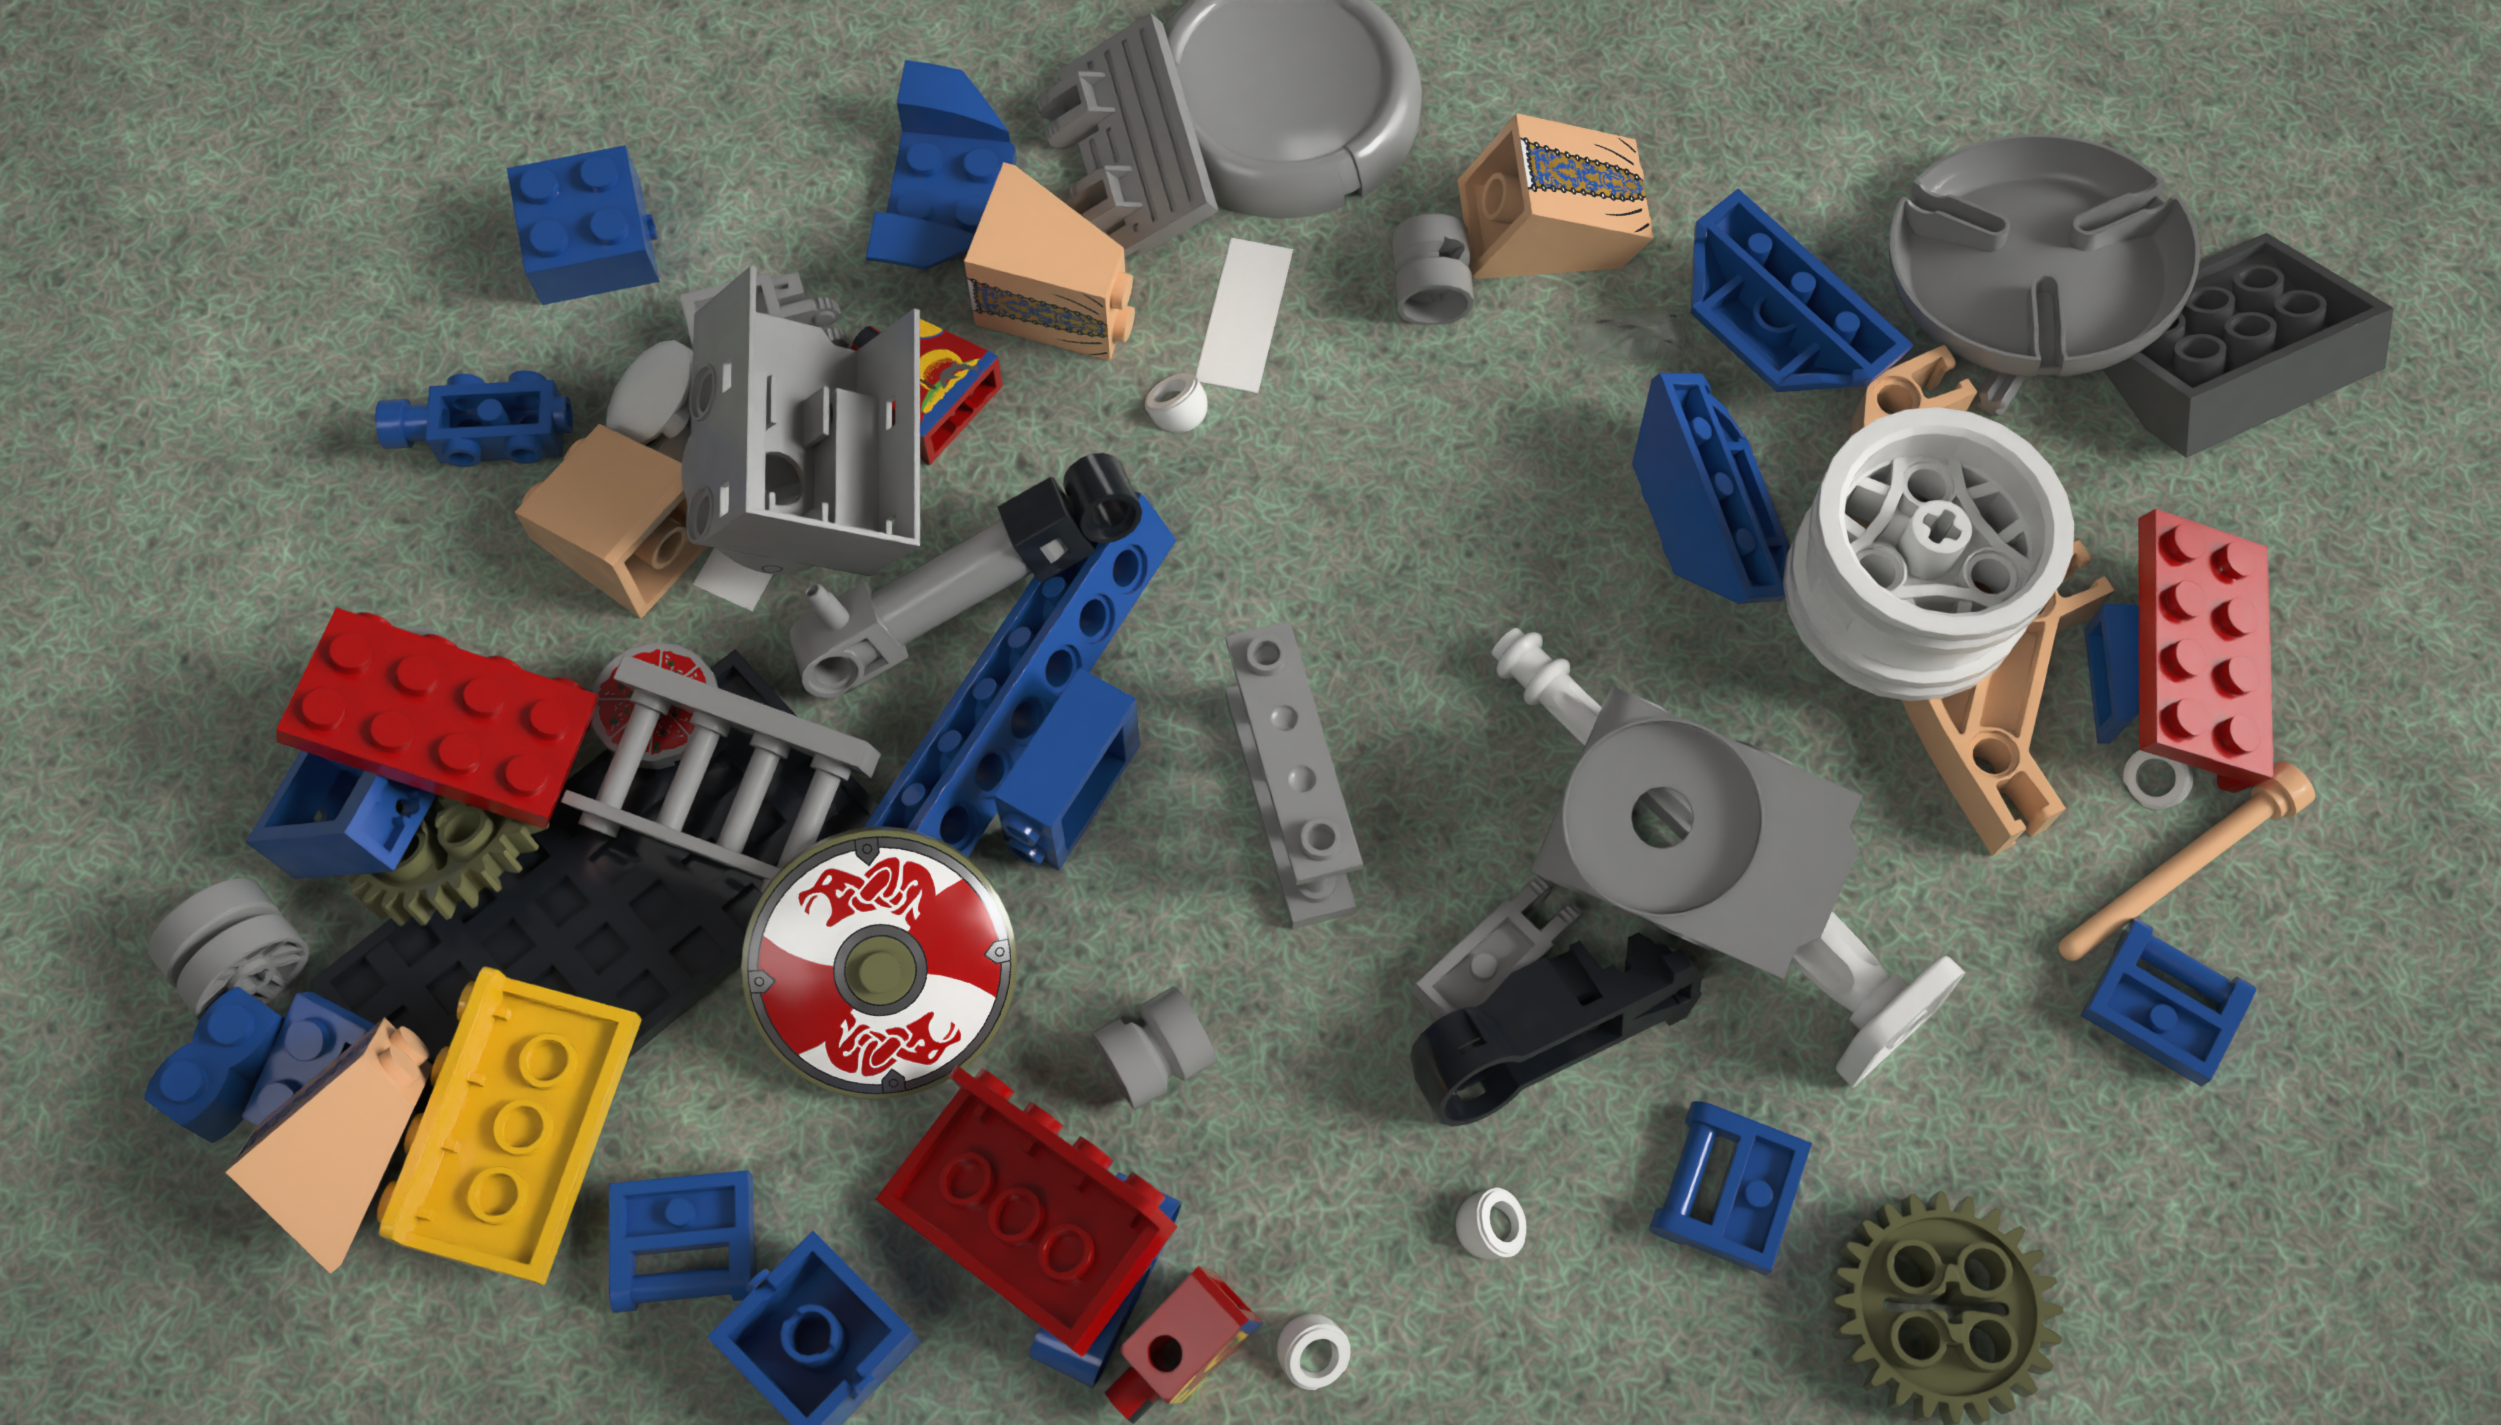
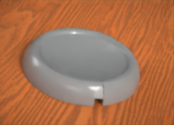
(1295, 99)
(2042, 255)

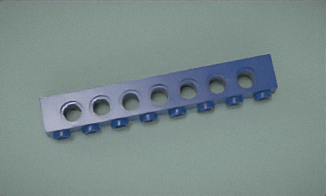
(1015, 684)

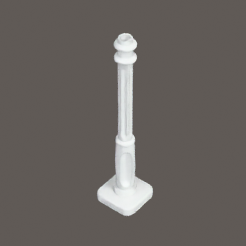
(1838, 963)

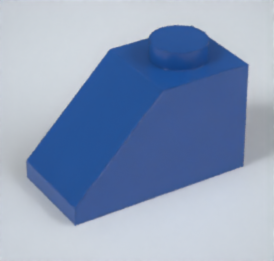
(2113, 668)

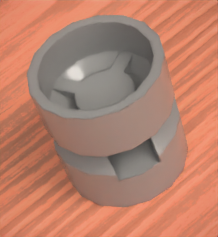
(1432, 269)
(1154, 1047)

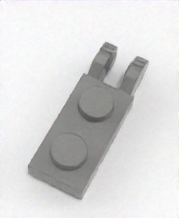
(1494, 951)

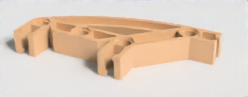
(2001, 711)

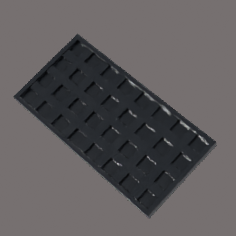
(600, 912)

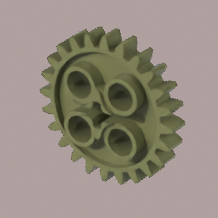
(446, 862)
(1949, 1370)

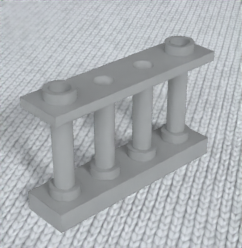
(713, 716)
(1292, 775)

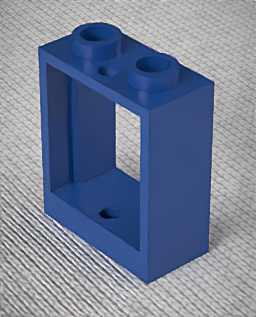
(1067, 770)
(361, 840)

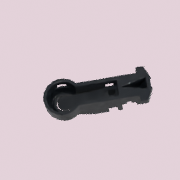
(1536, 1023)

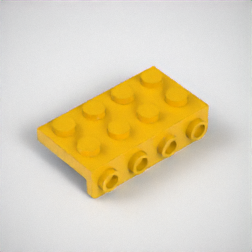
(508, 1127)

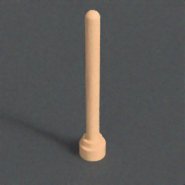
(2275, 798)

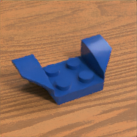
(942, 169)

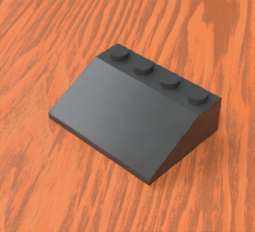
(2252, 345)

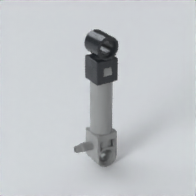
(1039, 533)

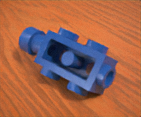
(481, 420)

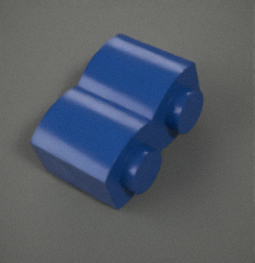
(215, 1074)

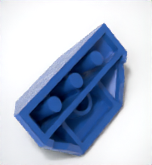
(1784, 305)
(1708, 493)

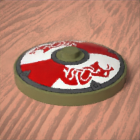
(878, 962)

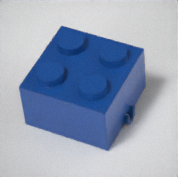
(583, 225)
(814, 1336)

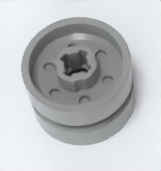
(226, 941)

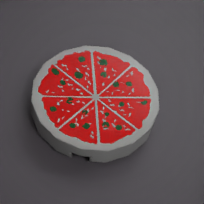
(614, 704)

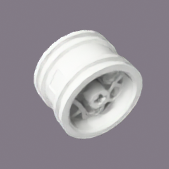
(1945, 508)

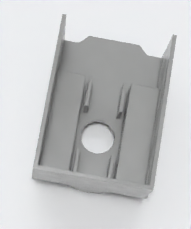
(826, 410)
(1761, 846)

